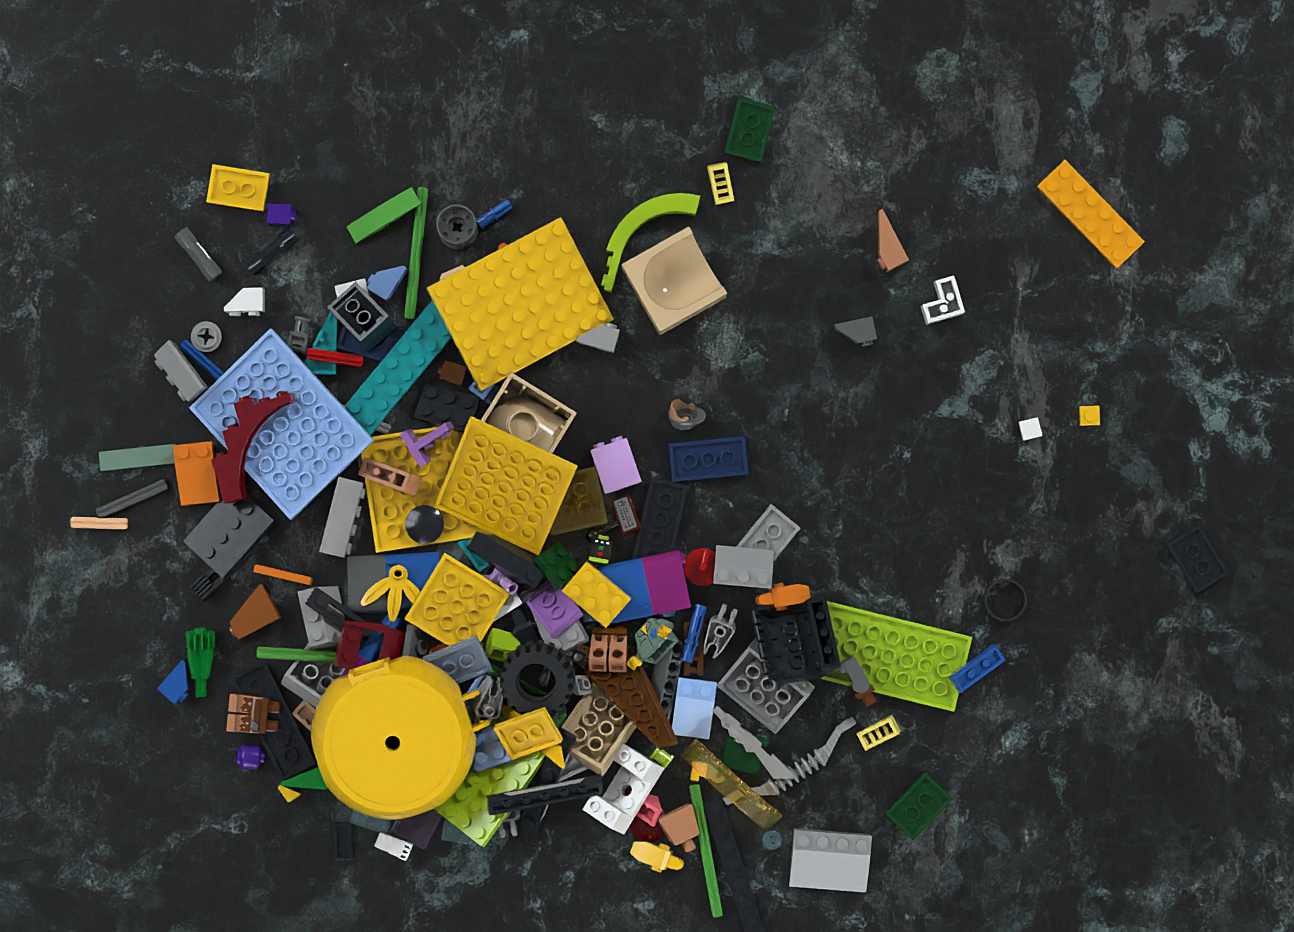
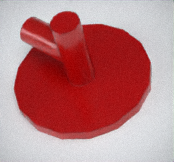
(700, 566)

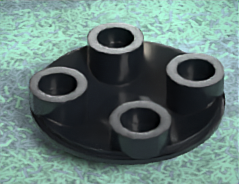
(424, 524)

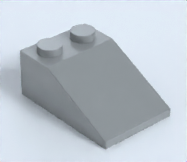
(568, 640)

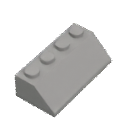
(342, 517)

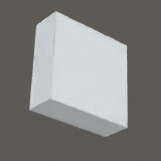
(1030, 429)

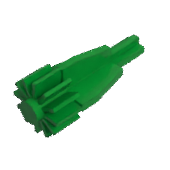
(200, 656)

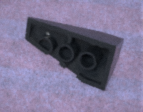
(507, 558)

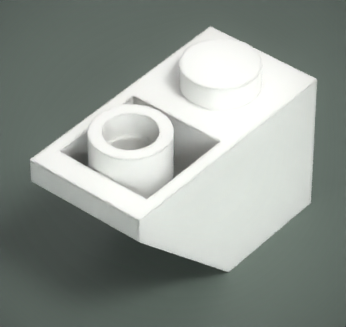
(247, 301)

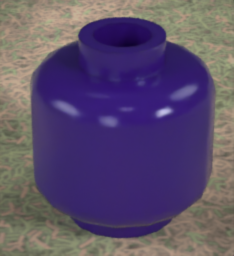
(249, 757)

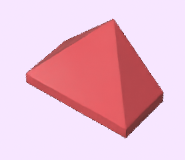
(650, 810)

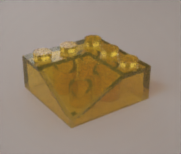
(582, 504)

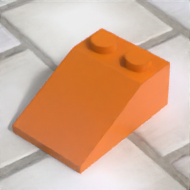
(196, 473)

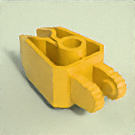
(657, 856)

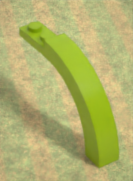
(666, 204)

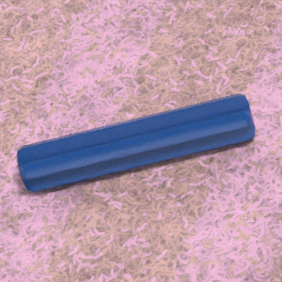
(201, 359)

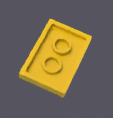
(238, 188)
(596, 594)
(528, 733)

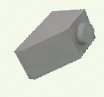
(602, 337)

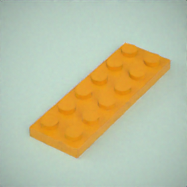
(1090, 214)

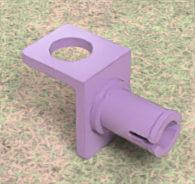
(500, 580)

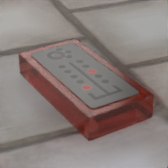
(626, 514)

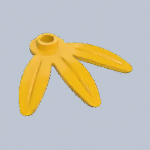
(396, 586)

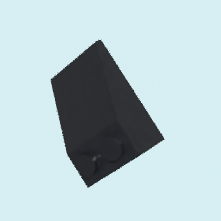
(362, 316)

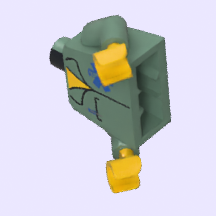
(652, 641)

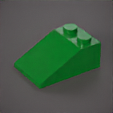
(308, 779)

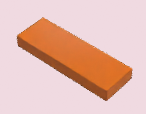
(283, 574)

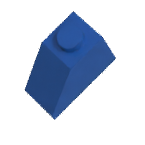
(176, 683)

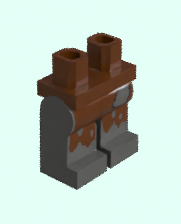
(858, 680)

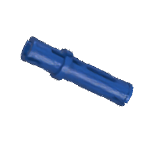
(691, 641)

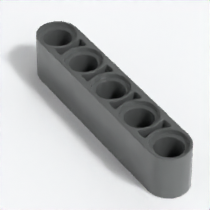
(666, 677)

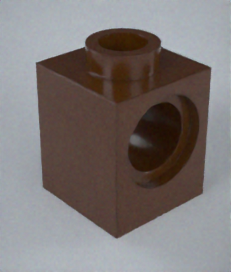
(452, 373)

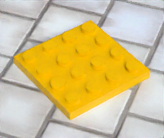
(456, 603)

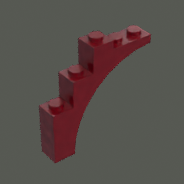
(230, 465)

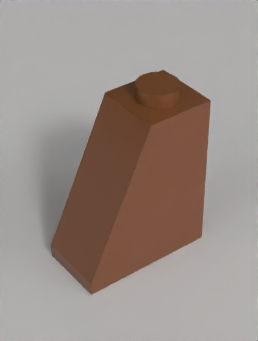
(254, 614)

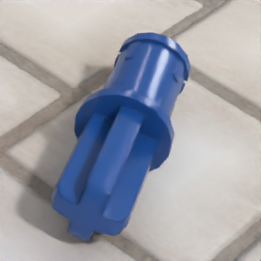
(494, 214)

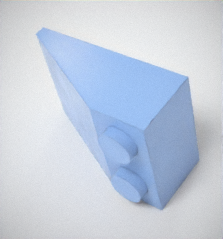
(694, 707)

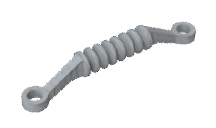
(821, 756)

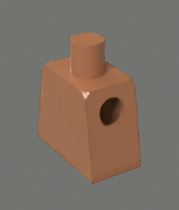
(680, 826)

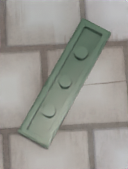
(136, 457)

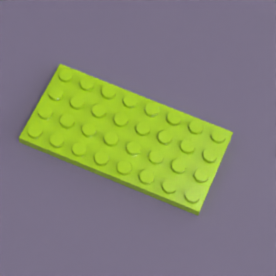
(899, 655)

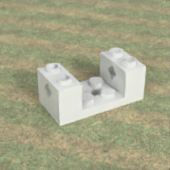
(615, 807)

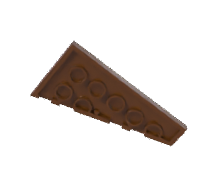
(636, 699)

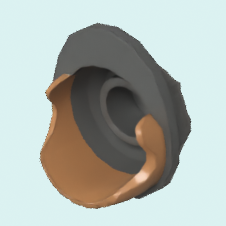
(684, 415)

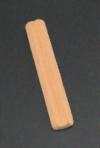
(99, 523)

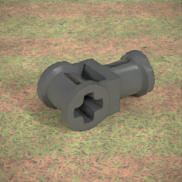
(299, 336)

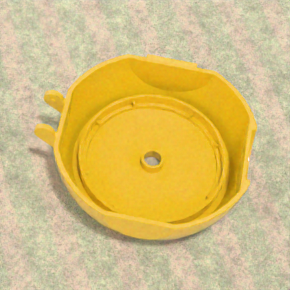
(399, 700)

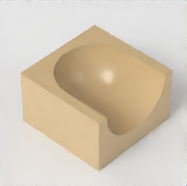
(673, 281)
(528, 414)

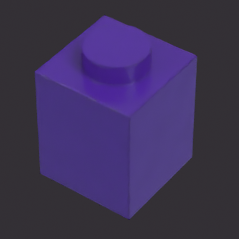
(280, 214)

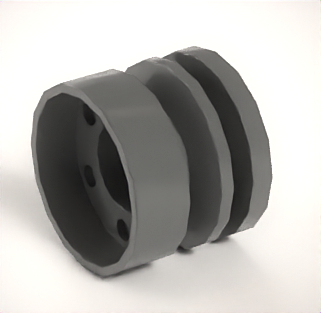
(457, 216)

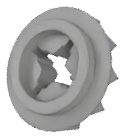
(201, 329)

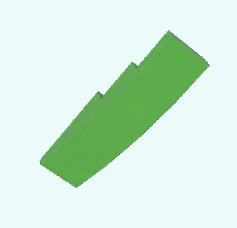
(383, 215)

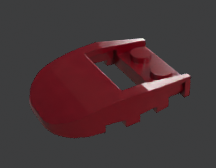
(350, 640)

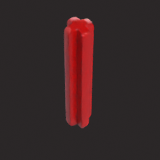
(335, 357)

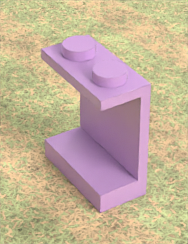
(615, 465)

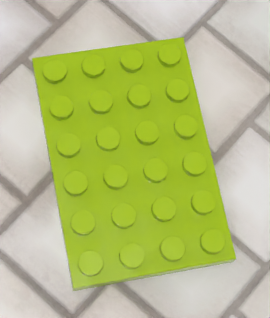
(468, 804)

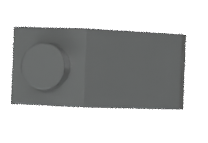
(858, 330)

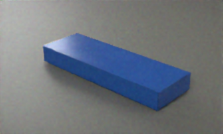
(977, 668)

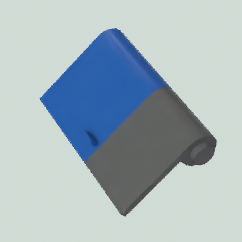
(370, 569)

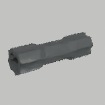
(198, 254)

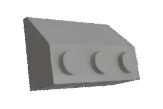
(180, 371)
(743, 566)
(319, 629)

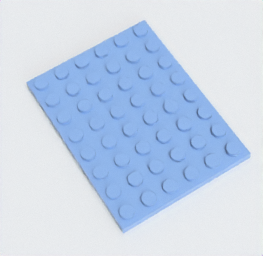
(298, 445)

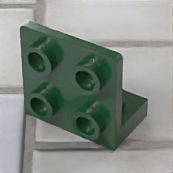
(737, 757)

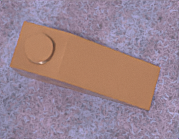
(889, 248)
(389, 476)

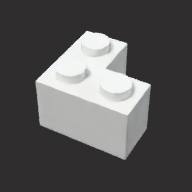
(948, 303)

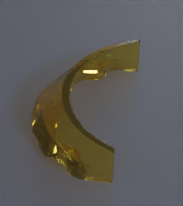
(730, 785)

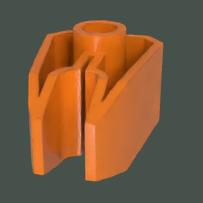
(781, 596)

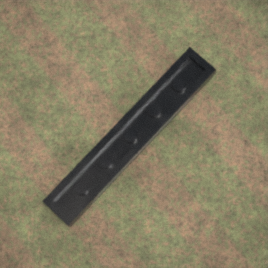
(550, 773)
(544, 794)

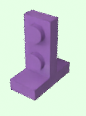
(417, 446)

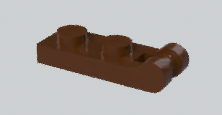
(698, 655)

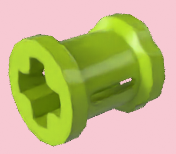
(661, 757)

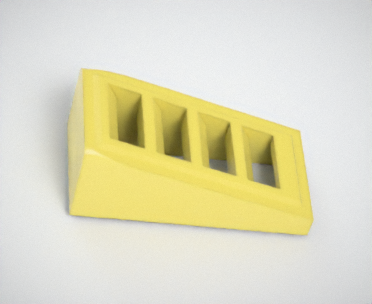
(712, 176)
(890, 719)

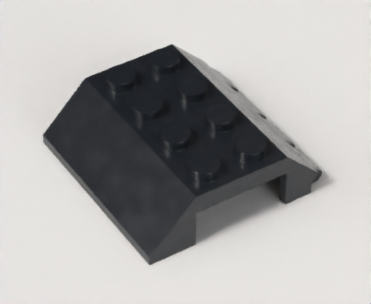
(796, 642)

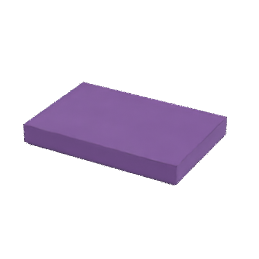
(554, 609)

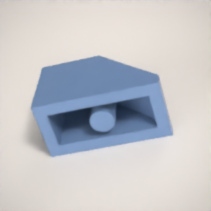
(386, 281)

